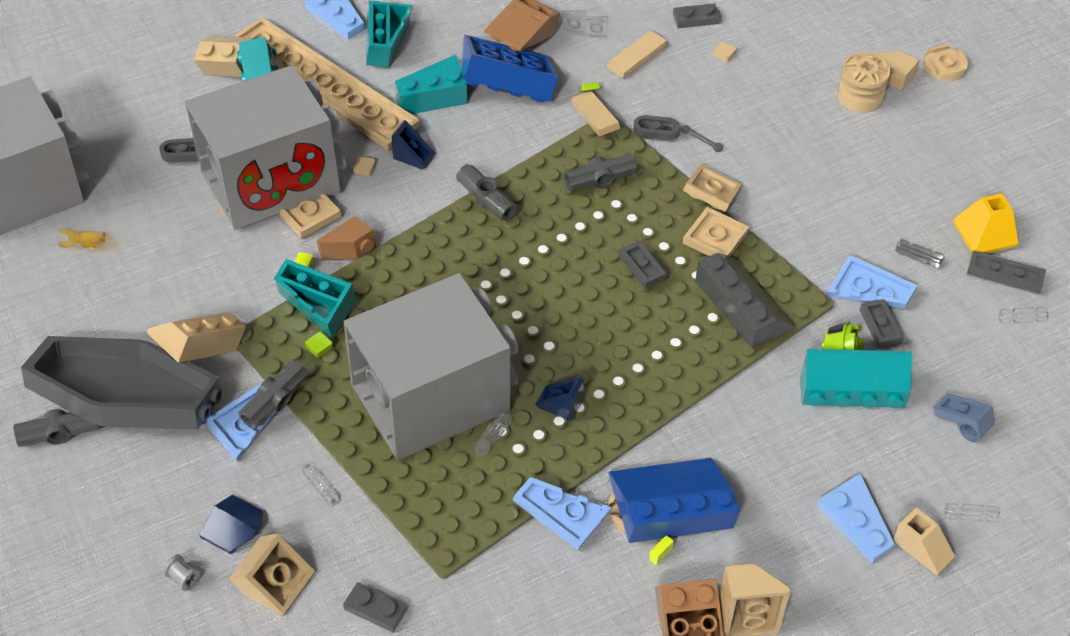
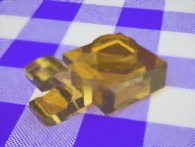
(88, 238)

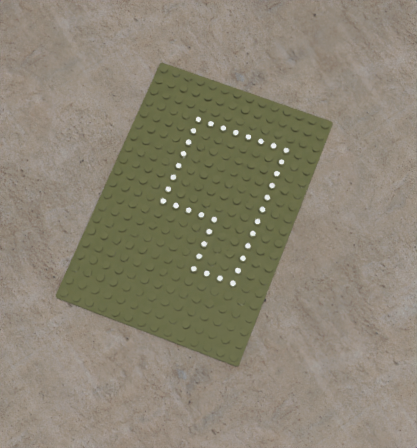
(573, 315)

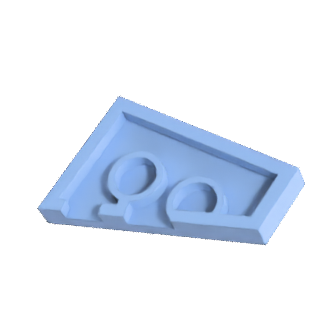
(338, 15)
(869, 283)
(231, 429)
(561, 512)
(858, 518)

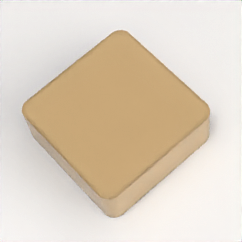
(724, 51)
(364, 166)

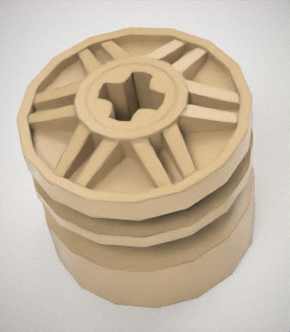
(863, 82)

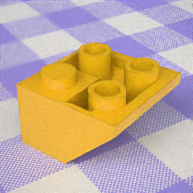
(988, 225)

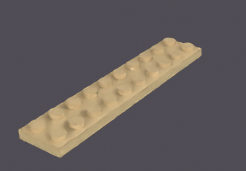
(350, 98)

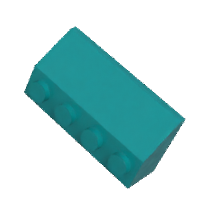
(856, 378)

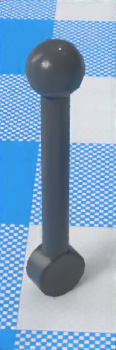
(717, 146)

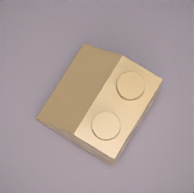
(219, 55)
(272, 573)

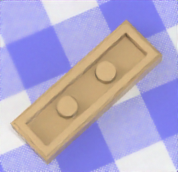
(636, 54)
(595, 113)

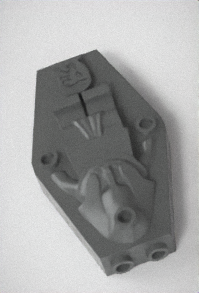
(121, 383)

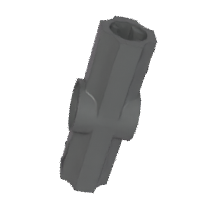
(600, 172)
(486, 192)
(273, 394)
(54, 428)

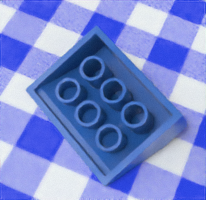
(507, 69)
(674, 499)

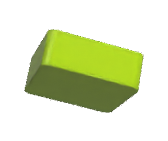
(589, 87)
(318, 344)

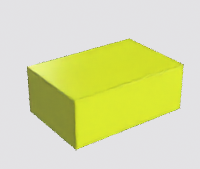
(304, 259)
(661, 550)

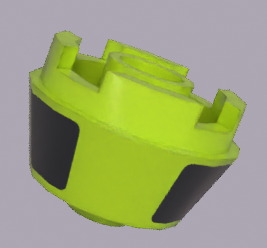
(843, 337)

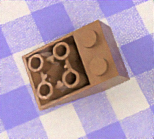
(523, 24)
(689, 608)

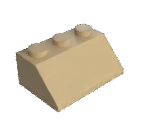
(199, 336)
(751, 601)

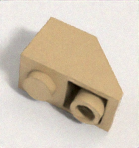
(902, 68)
(924, 541)

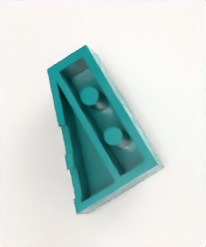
(384, 30)
(256, 58)
(432, 87)
(316, 295)

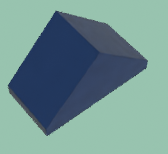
(410, 147)
(562, 398)

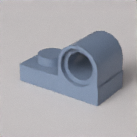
(972, 417)

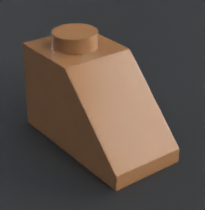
(347, 241)

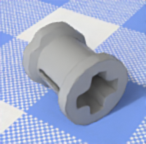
(181, 572)

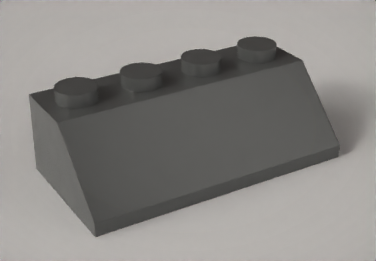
(741, 299)

